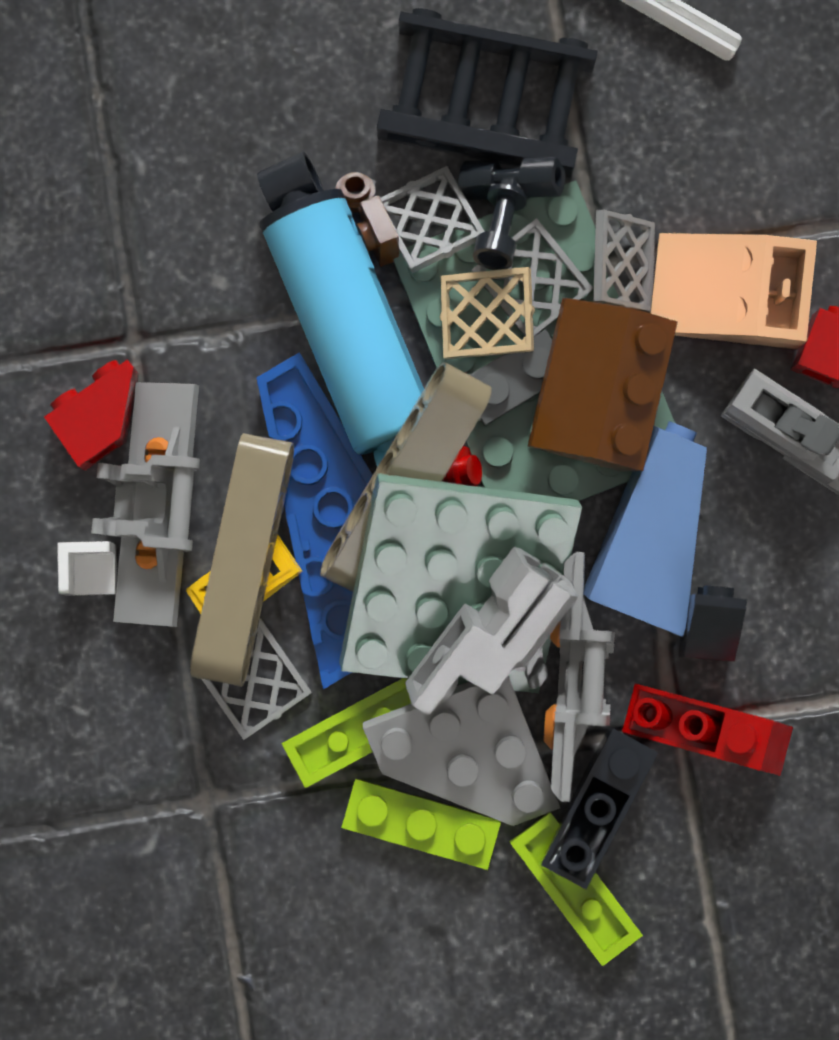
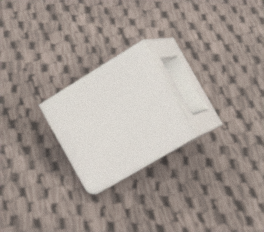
(87, 568)

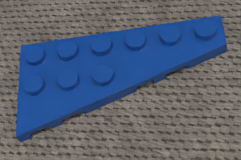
(319, 496)

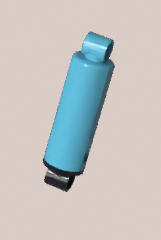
(339, 304)

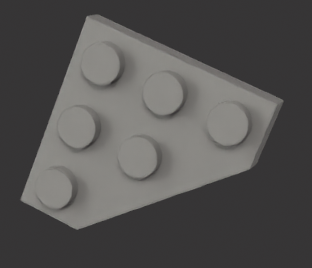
(467, 752)

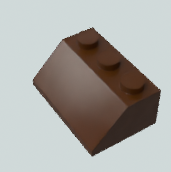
(602, 384)

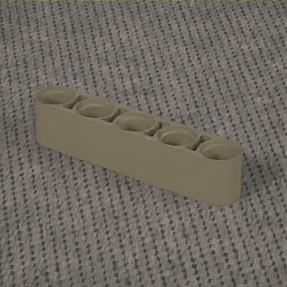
(420, 450)
(242, 560)

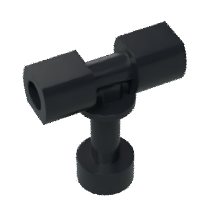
(508, 193)

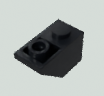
(713, 624)

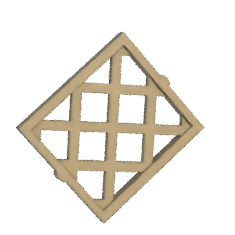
(448, 316)

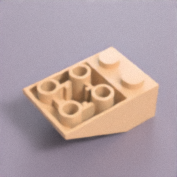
(735, 287)

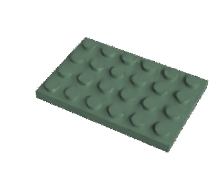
(504, 442)

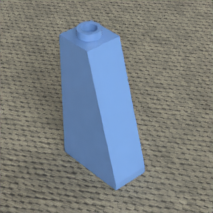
(653, 535)

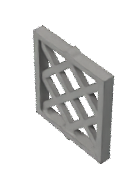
(446, 248)
(561, 258)
(603, 265)
(274, 711)

